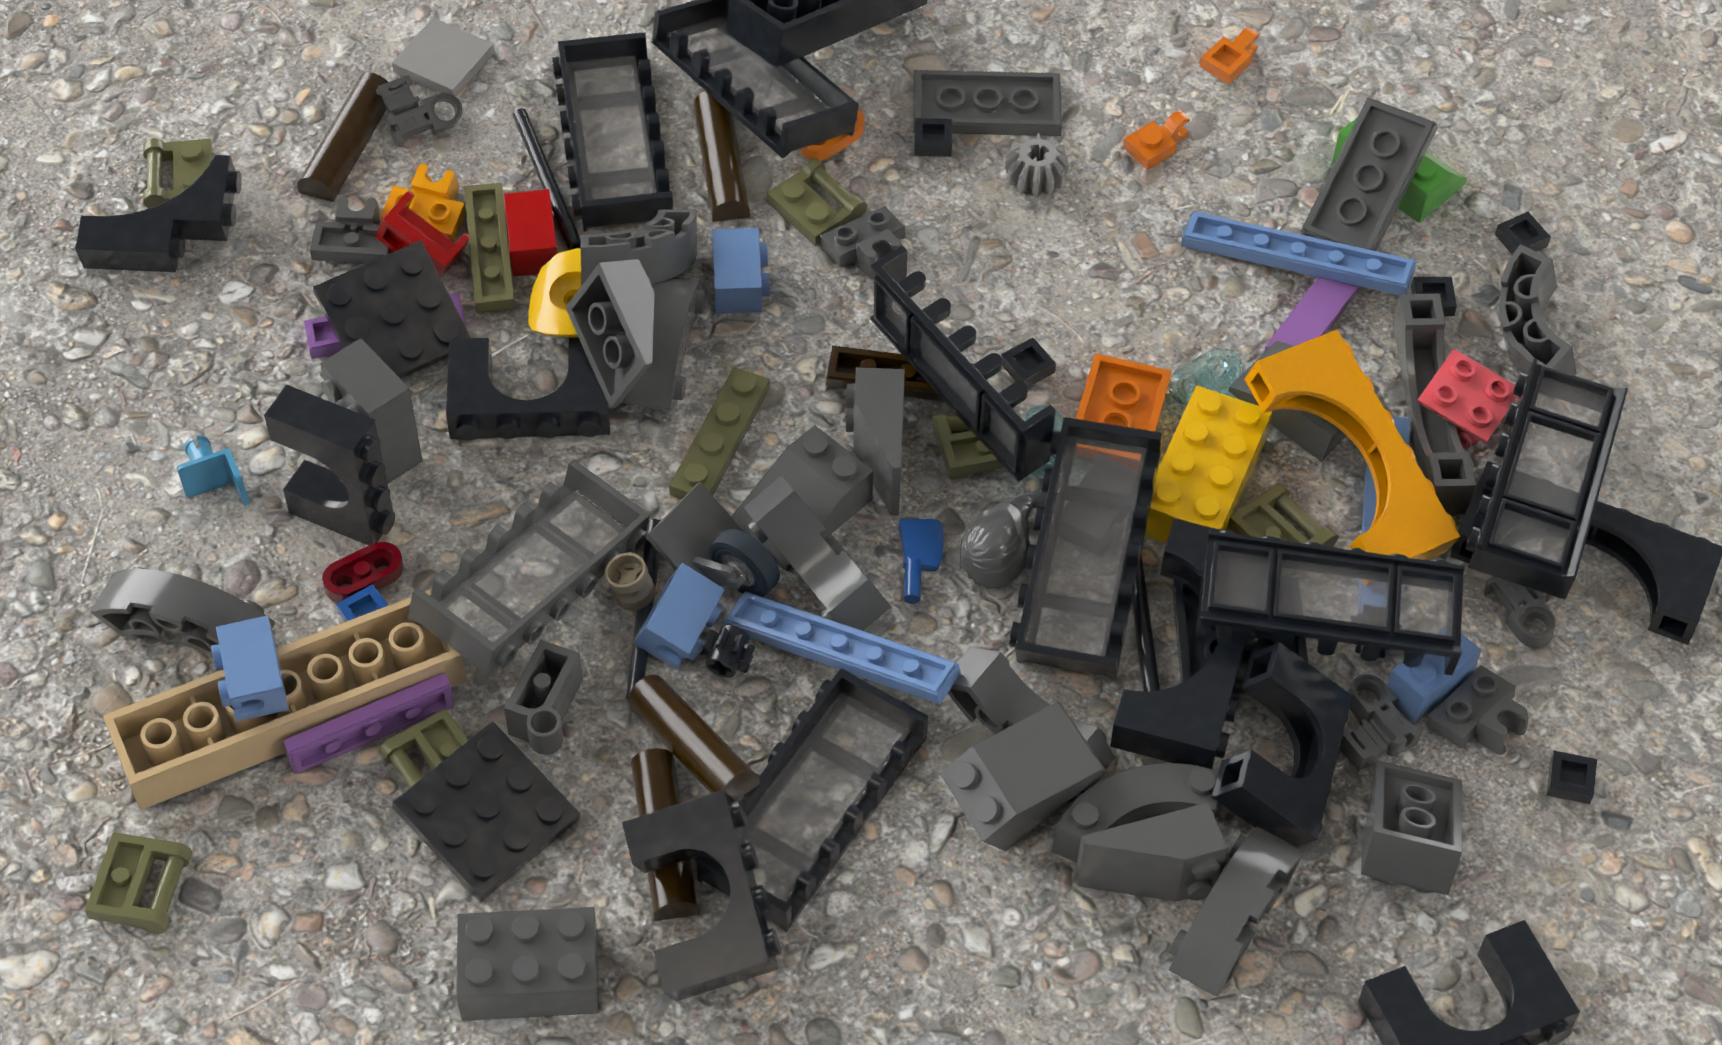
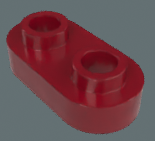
(361, 570)

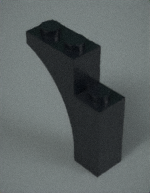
(157, 235)

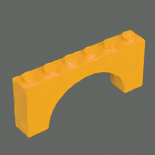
(1329, 383)

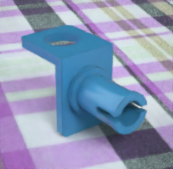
(209, 470)

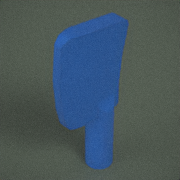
(922, 551)

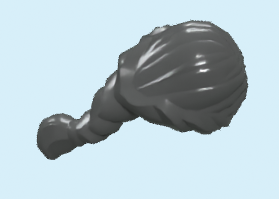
(998, 541)

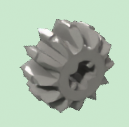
(1036, 165)

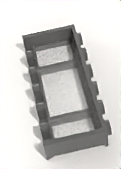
(531, 569)

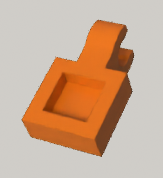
(1230, 58)
(1155, 143)

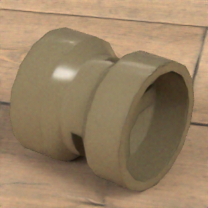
(630, 581)

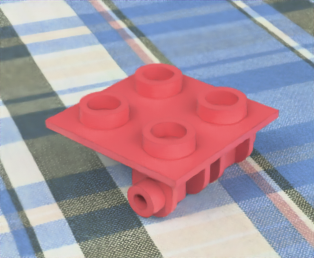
(1468, 397)

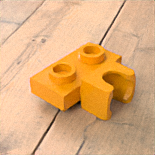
(432, 201)

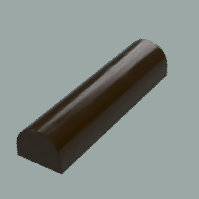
(344, 140)
(720, 159)
(845, 361)
(690, 738)
(655, 789)

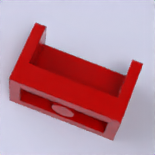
(404, 227)
(530, 230)

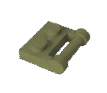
(189, 162)
(807, 209)
(962, 451)
(1262, 519)
(433, 737)
(124, 878)

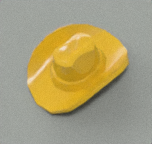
(552, 292)

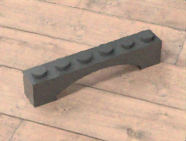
(1438, 449)

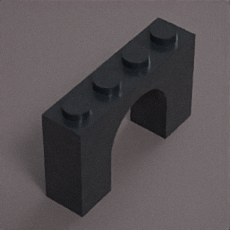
(481, 411)
(355, 492)
(1315, 718)
(741, 941)
(1530, 988)

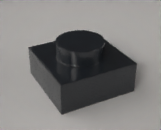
(933, 137)
(1524, 231)
(1440, 286)
(1028, 362)
(1571, 777)

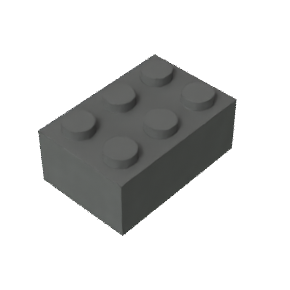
(368, 386)
(527, 963)

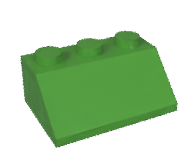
(1430, 186)

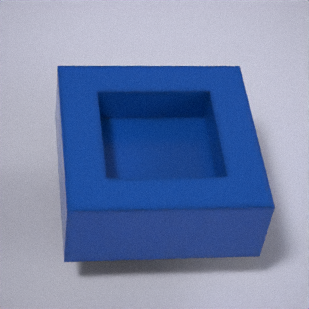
(361, 603)

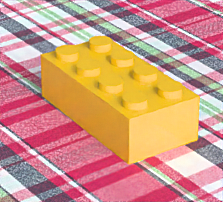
(1207, 462)

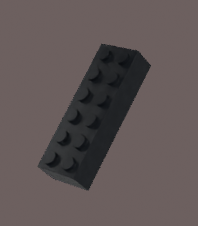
(795, 28)

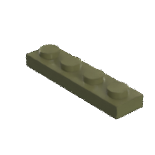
(489, 248)
(721, 432)

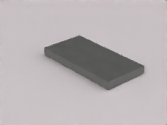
(990, 101)
(1370, 176)

